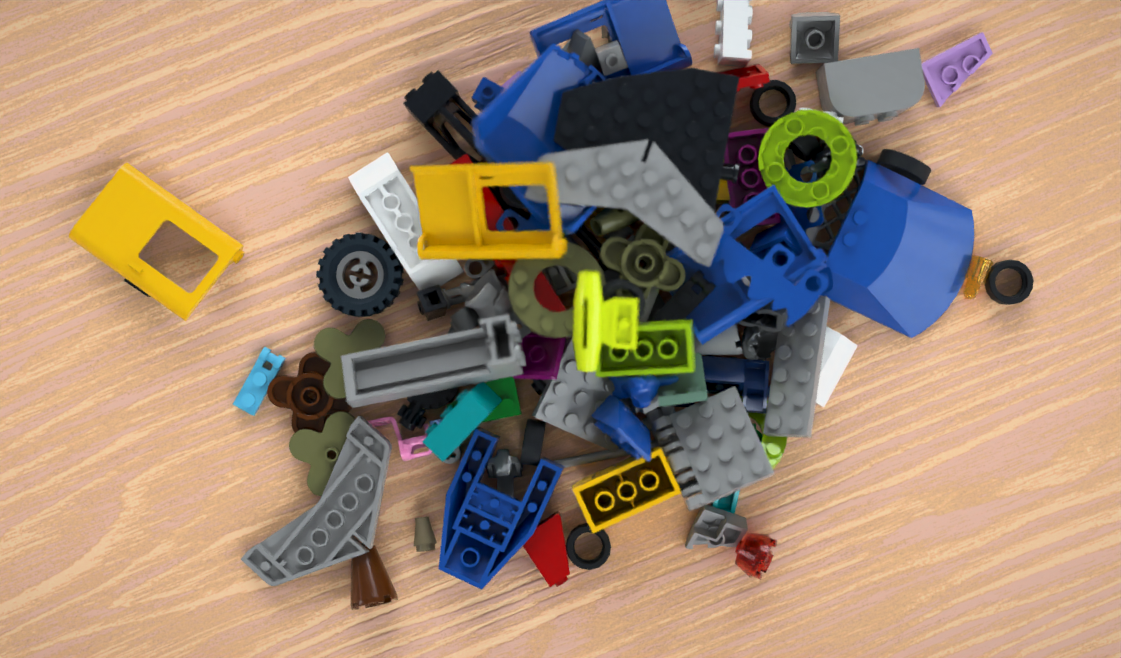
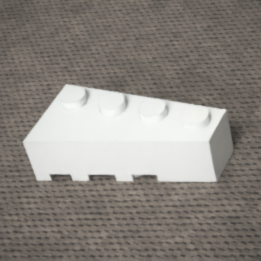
(733, 33)

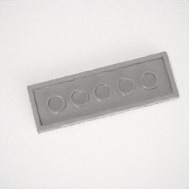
(797, 374)

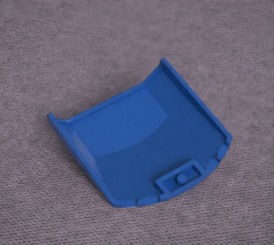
(524, 119)
(899, 252)

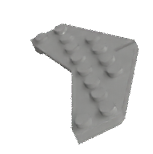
(649, 190)
(345, 509)

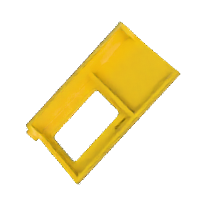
(456, 219)
(125, 221)

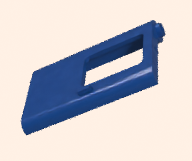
(730, 301)

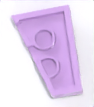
(953, 66)

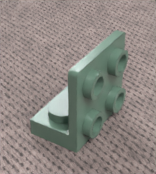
(688, 388)

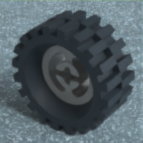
(367, 249)

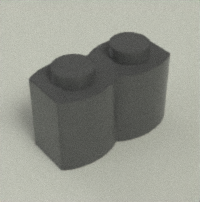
(767, 318)

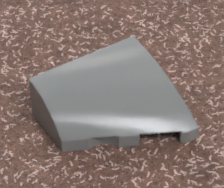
(716, 528)

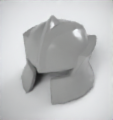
(489, 297)

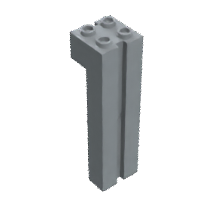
(434, 363)

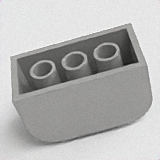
(871, 86)

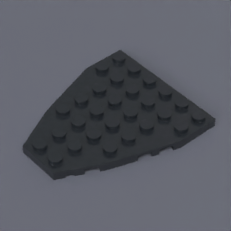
(678, 109)

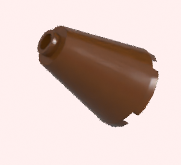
(370, 581)

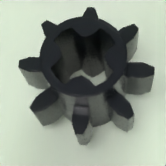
(411, 416)

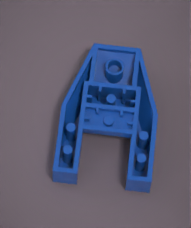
(484, 524)

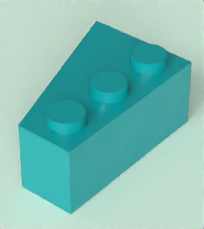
(460, 420)

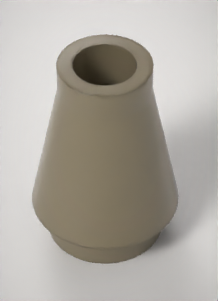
(424, 536)

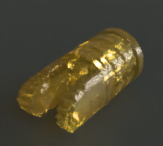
(974, 283)

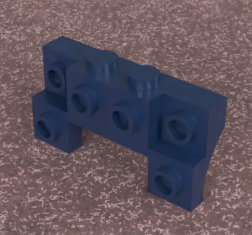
(746, 375)

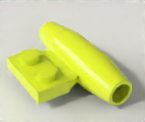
(599, 321)

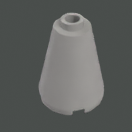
(723, 344)

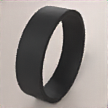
(904, 165)

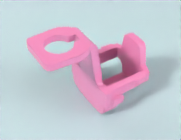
(406, 446)

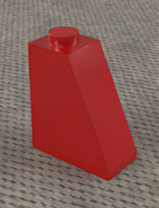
(549, 551)

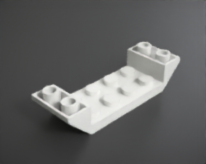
(398, 218)

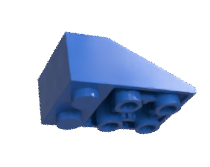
(623, 428)

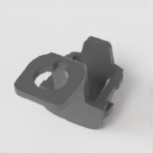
(504, 468)

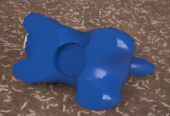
(639, 388)

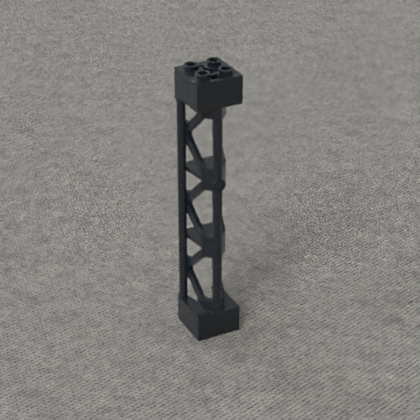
(436, 103)

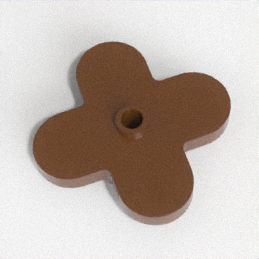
(293, 391)

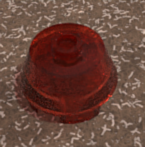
(755, 554)

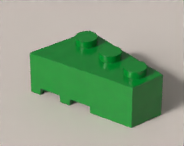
(510, 403)

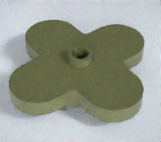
(649, 246)
(333, 343)
(313, 448)

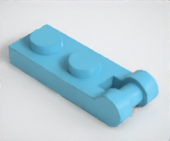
(257, 382)

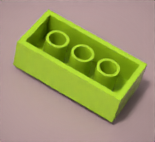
(660, 349)

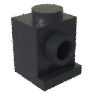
(432, 302)

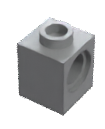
(611, 57)

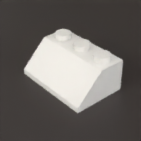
(835, 357)

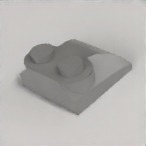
(814, 37)

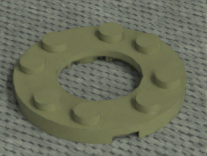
(523, 299)

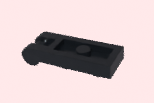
(685, 299)

